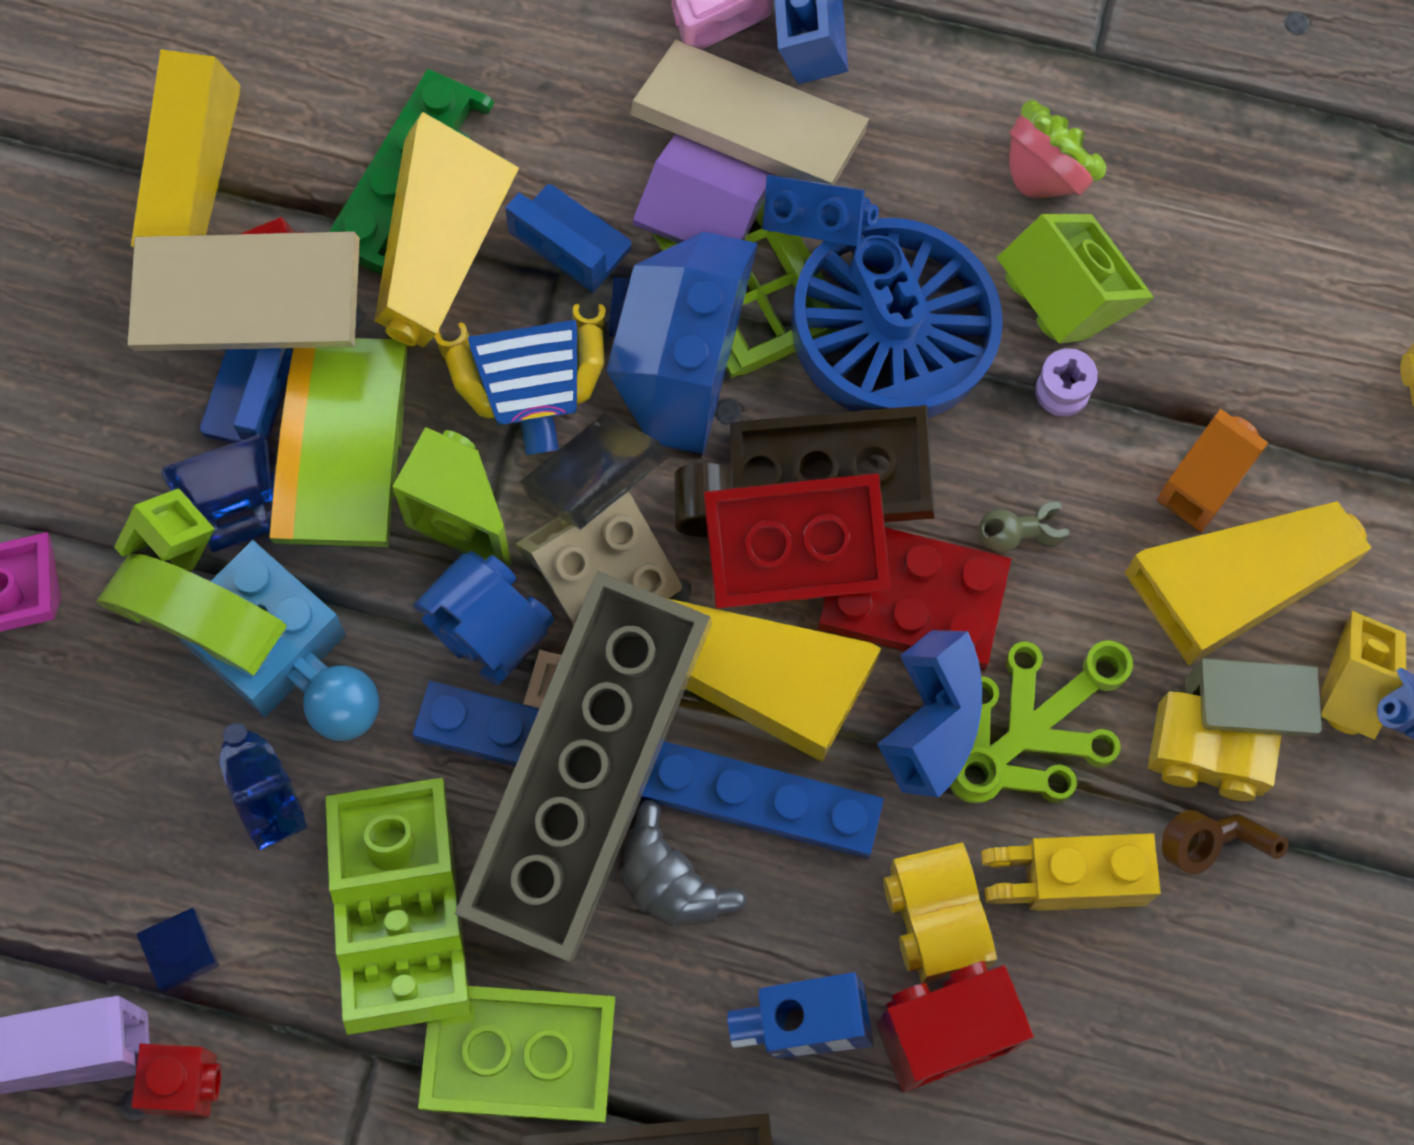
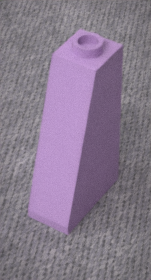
(71, 1044)

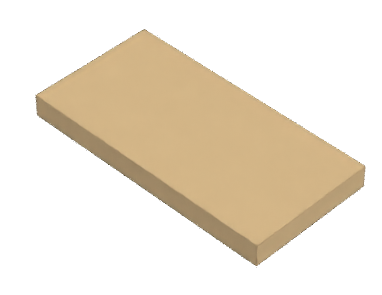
(749, 116)
(244, 291)

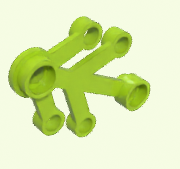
(1032, 729)

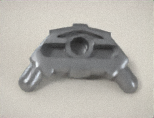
(665, 879)

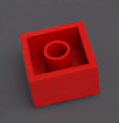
(952, 1027)

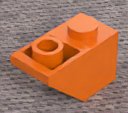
(1212, 469)

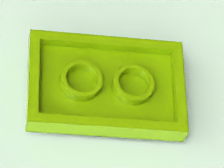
(521, 1056)

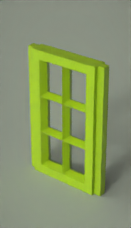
(793, 256)

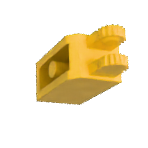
(1078, 872)

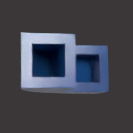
(937, 738)

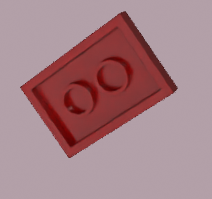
(797, 540)
(931, 589)

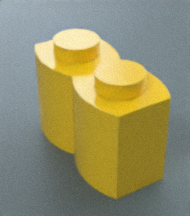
(1230, 760)
(940, 912)

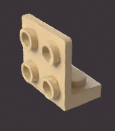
(612, 543)

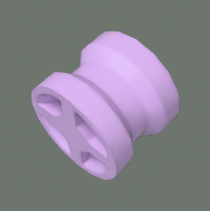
(1059, 394)

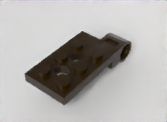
(782, 447)

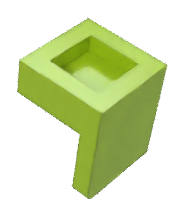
(169, 527)

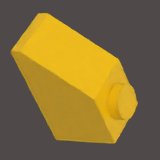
(1362, 675)

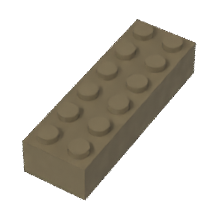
(584, 766)

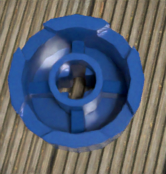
(483, 616)

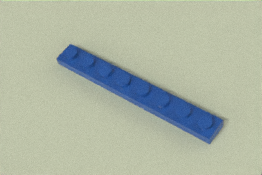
(679, 780)

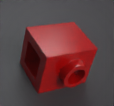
(176, 1080)

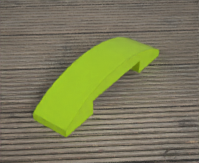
(193, 610)

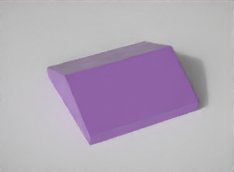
(700, 192)

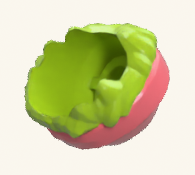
(1049, 157)

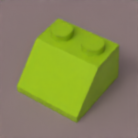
(1072, 276)
(450, 497)

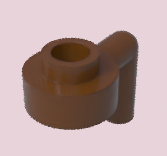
(1195, 840)

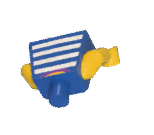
(528, 373)

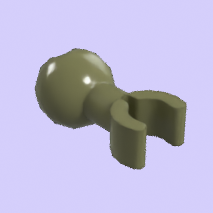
(1008, 529)

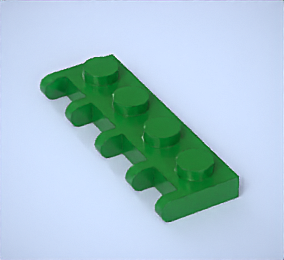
(372, 201)

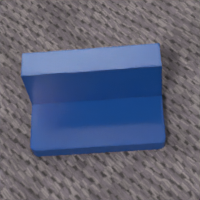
(567, 235)
(247, 394)

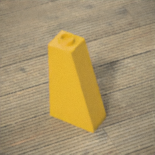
(185, 145)
(438, 222)
(1238, 577)
(781, 676)

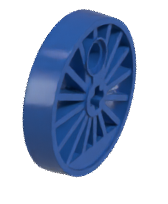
(897, 318)

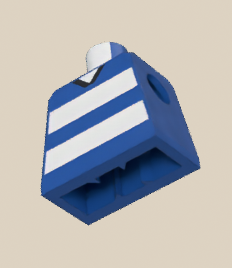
(833, 1017)

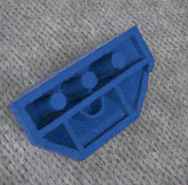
(680, 336)

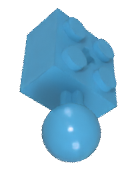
(337, 699)

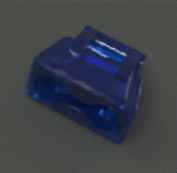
(227, 483)
(259, 787)

